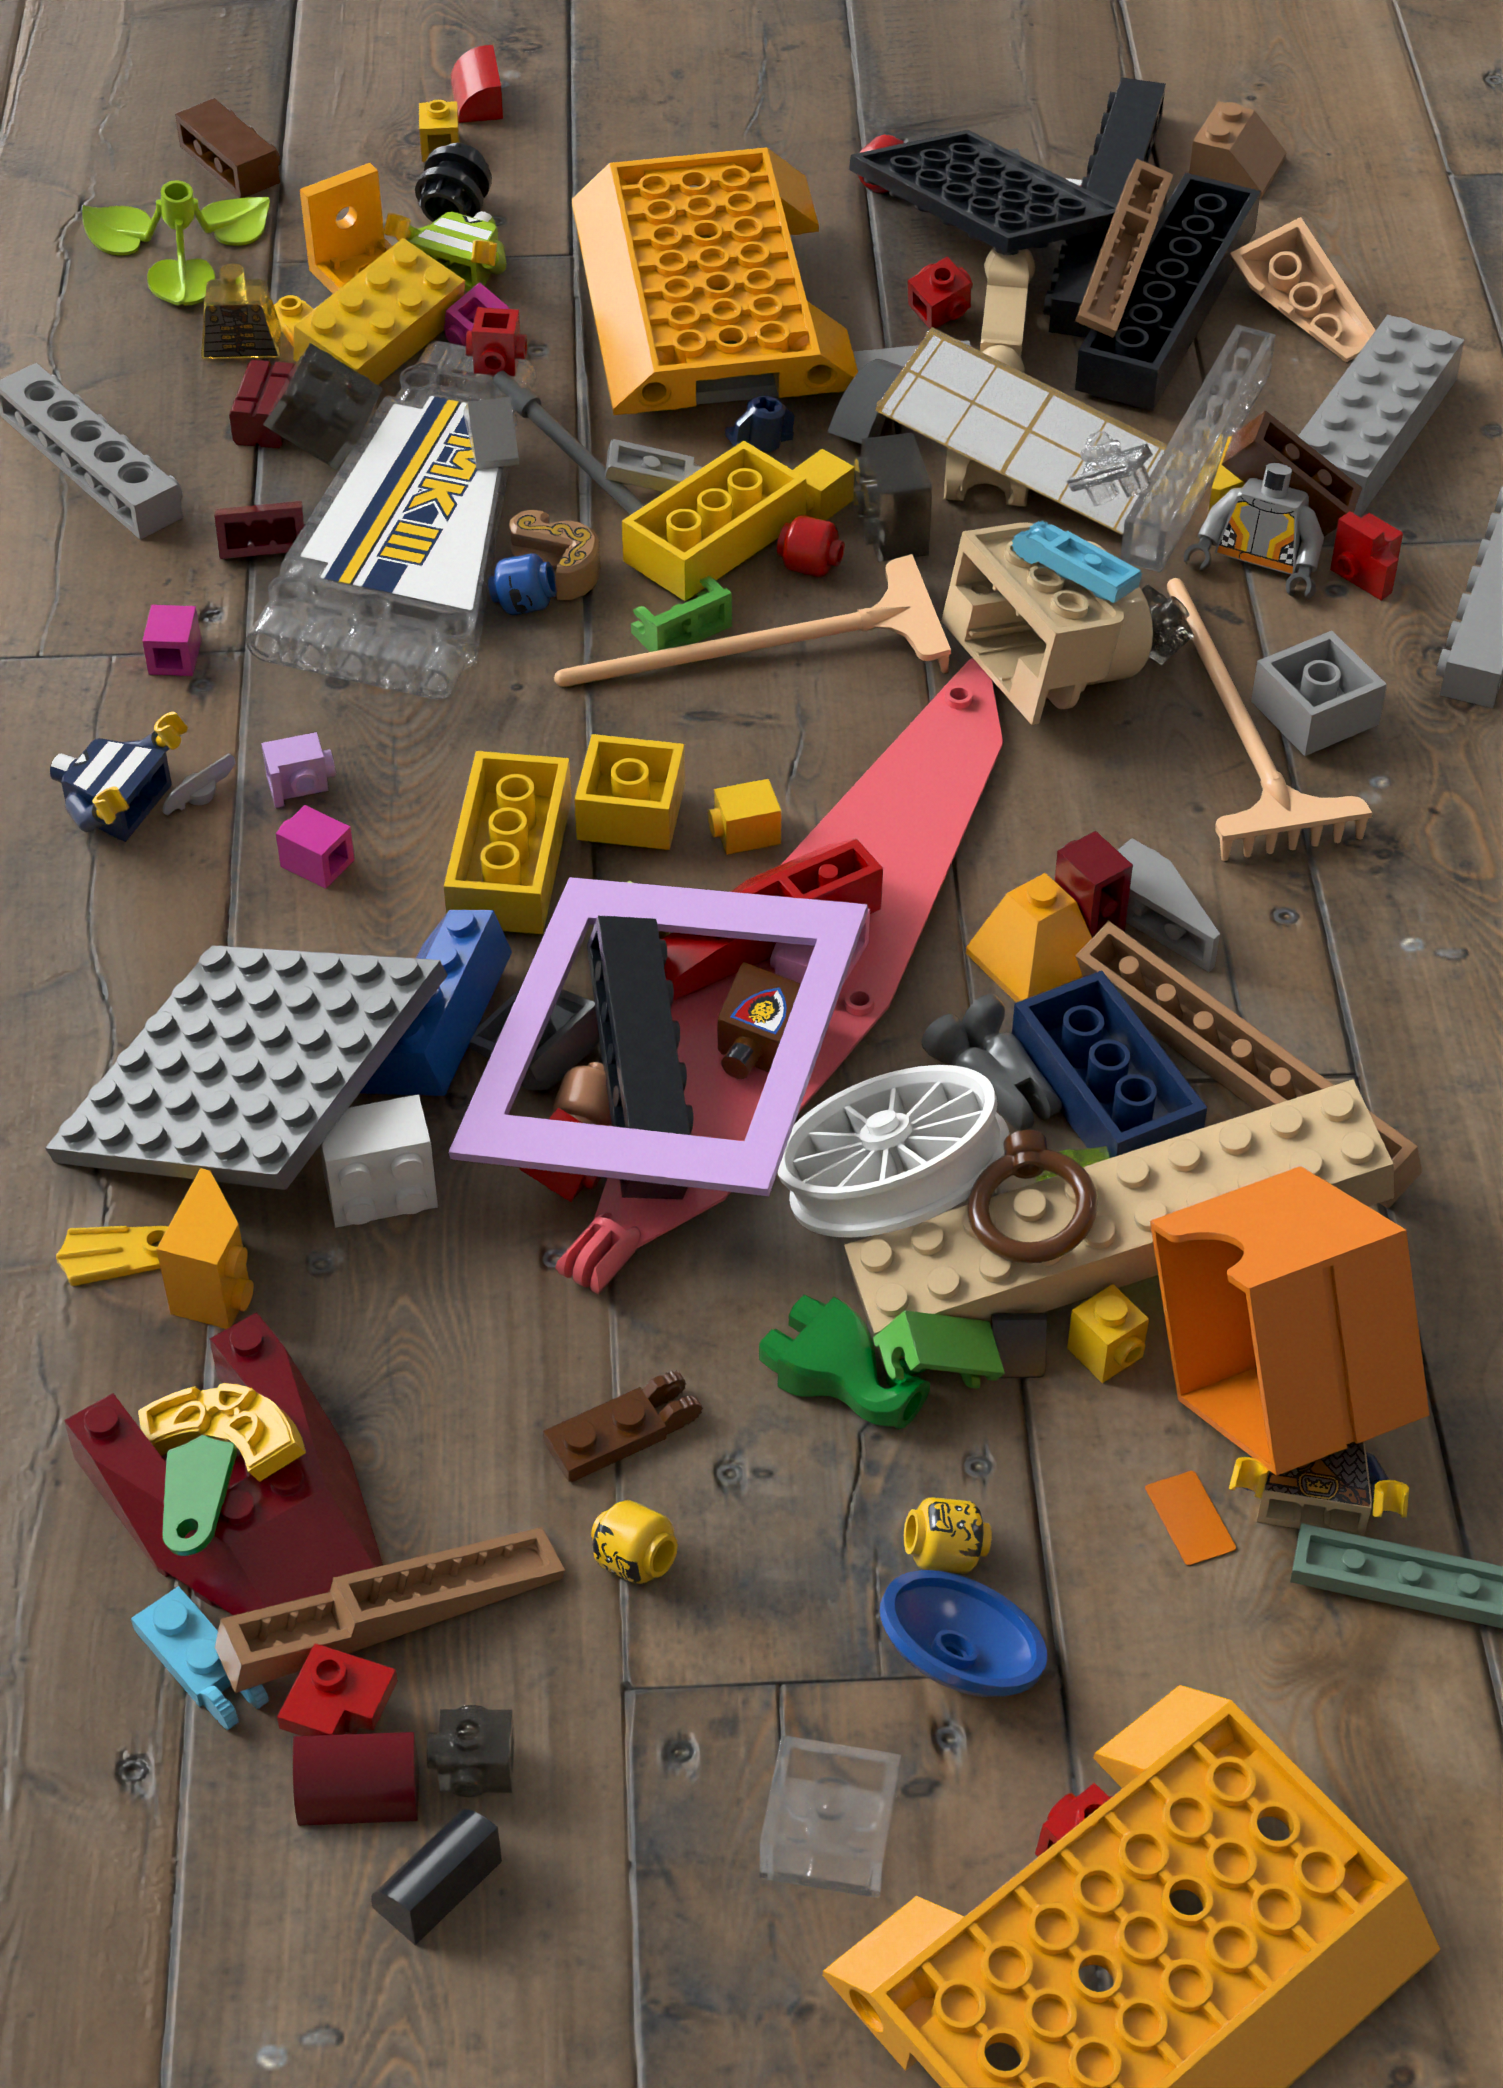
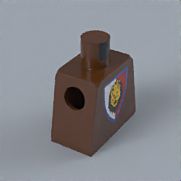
(754, 1019)

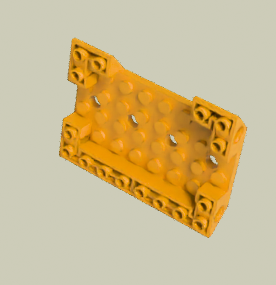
(656, 278)
(1243, 1995)

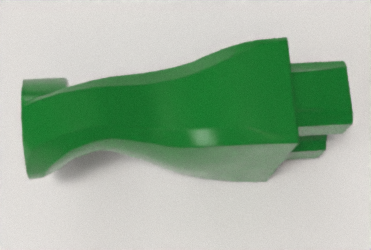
(839, 1361)

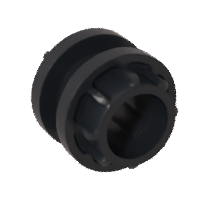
(453, 181)

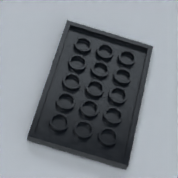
(985, 191)

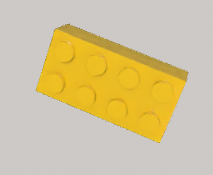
(383, 312)
(713, 519)
(510, 838)

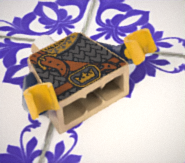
(1324, 1493)

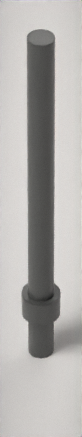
(529, 406)

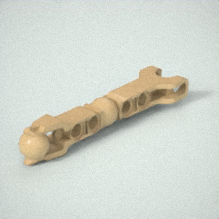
(1002, 340)

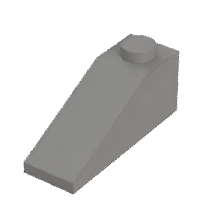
(1166, 907)

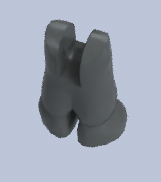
(997, 1056)

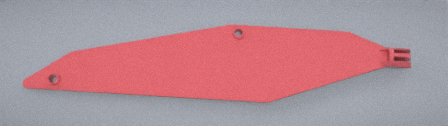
(911, 820)

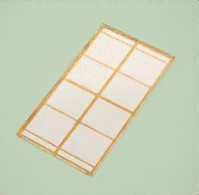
(1008, 422)

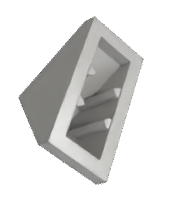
(491, 432)

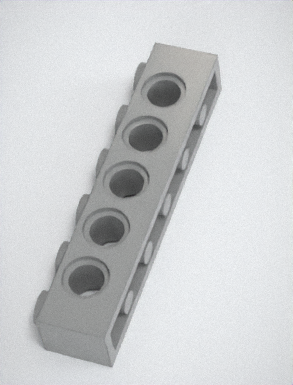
(90, 451)

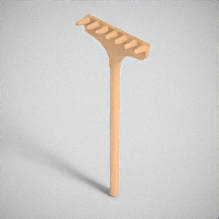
(902, 609)
(1280, 805)

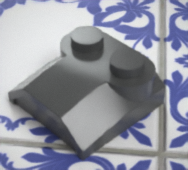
(565, 1041)

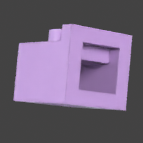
(297, 767)

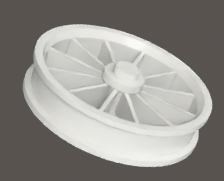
(892, 1150)

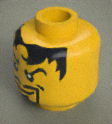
(947, 1535)
(634, 1542)

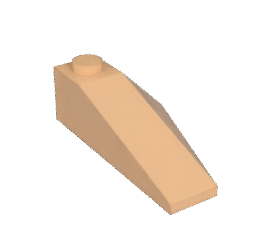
(1303, 285)

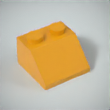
(205, 1258)

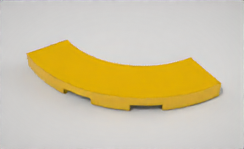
(227, 1414)

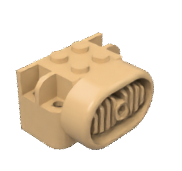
(1037, 629)

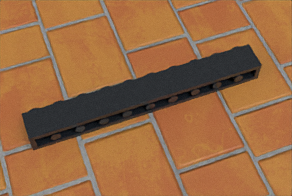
(1124, 136)

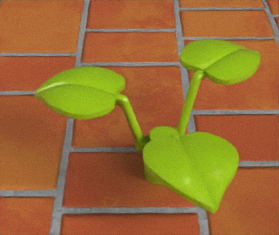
(122, 228)

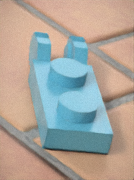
(1077, 561)
(186, 1647)

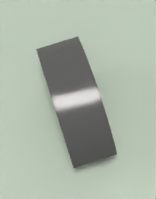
(856, 411)

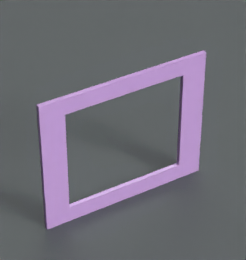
(653, 1156)

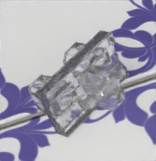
(1108, 463)

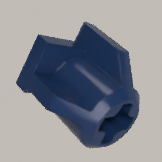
(763, 424)

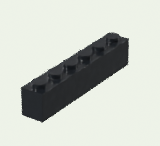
(638, 1035)

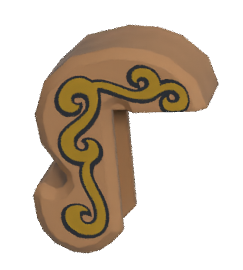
(567, 545)

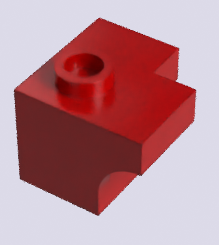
(1367, 553)
(336, 1694)

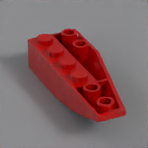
(830, 873)

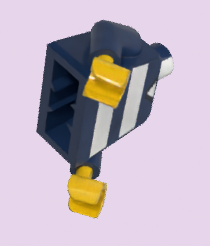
(116, 781)

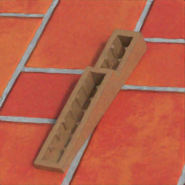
(1124, 248)
(383, 1604)

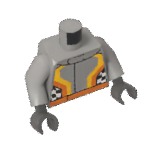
(1265, 527)

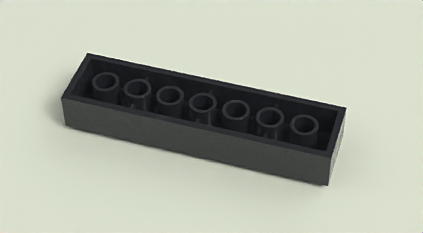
(1172, 292)

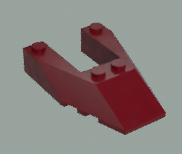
(272, 1535)

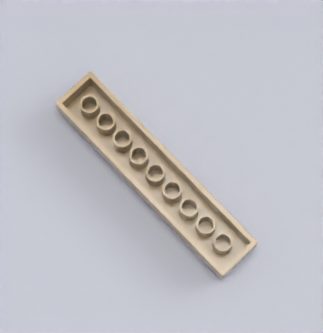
(949, 1273)

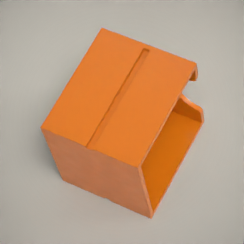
(1291, 1318)

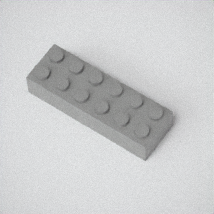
(1384, 402)

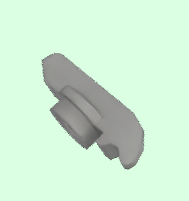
(200, 786)

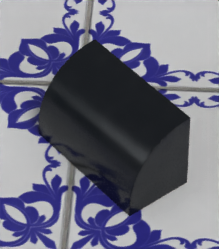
(439, 1875)

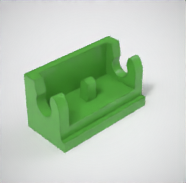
(686, 622)
(940, 1344)

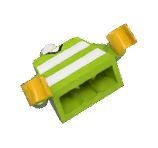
(456, 241)

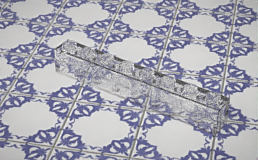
(1197, 448)

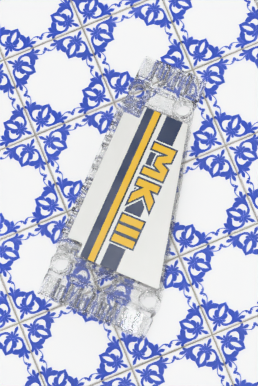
(400, 545)

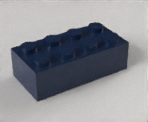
(1106, 1067)

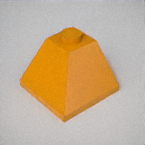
(1031, 940)

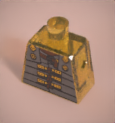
(239, 317)

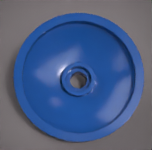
(962, 1634)

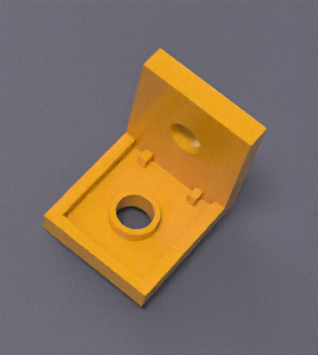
(344, 246)

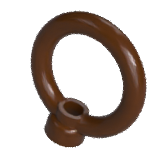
(1027, 1158)

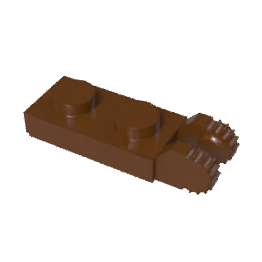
(621, 1426)

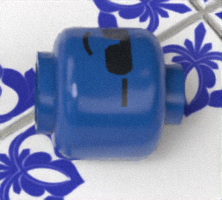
(522, 584)

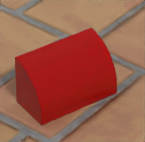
(477, 85)

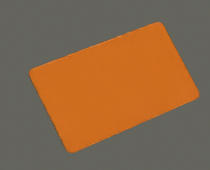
(1190, 1518)

